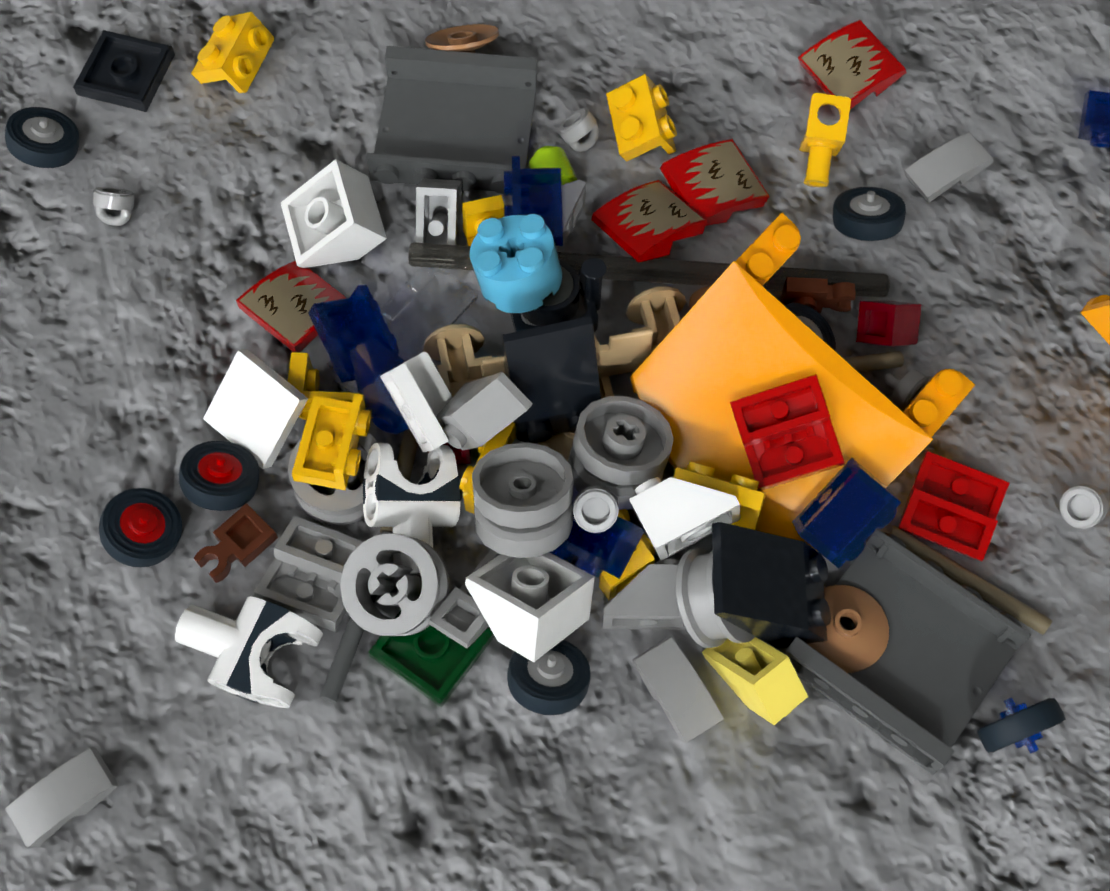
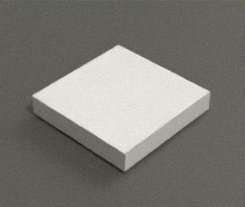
(255, 407)

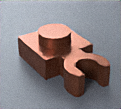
(818, 294)
(240, 538)

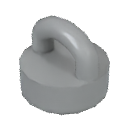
(578, 126)
(113, 199)
(906, 387)
(1083, 506)
(595, 509)

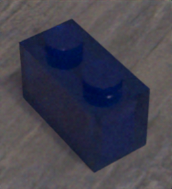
(846, 513)

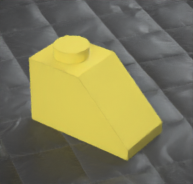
(759, 677)

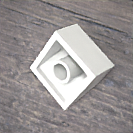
(333, 217)
(680, 512)
(532, 601)

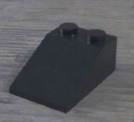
(556, 372)
(769, 585)

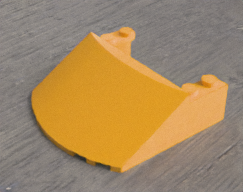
(749, 342)

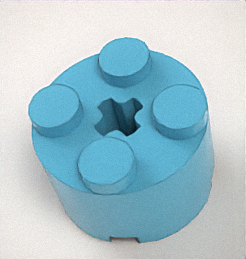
(516, 262)

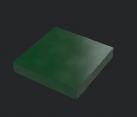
(429, 660)

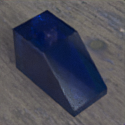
(369, 362)

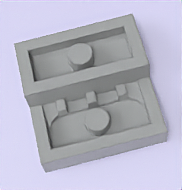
(308, 572)

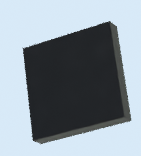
(124, 70)

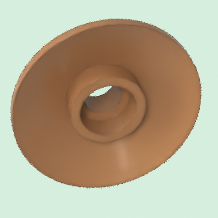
(462, 38)
(863, 645)

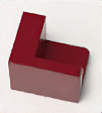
(888, 322)

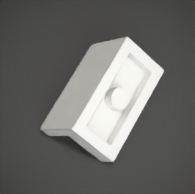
(419, 397)

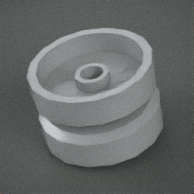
(619, 446)
(523, 499)

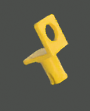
(823, 140)

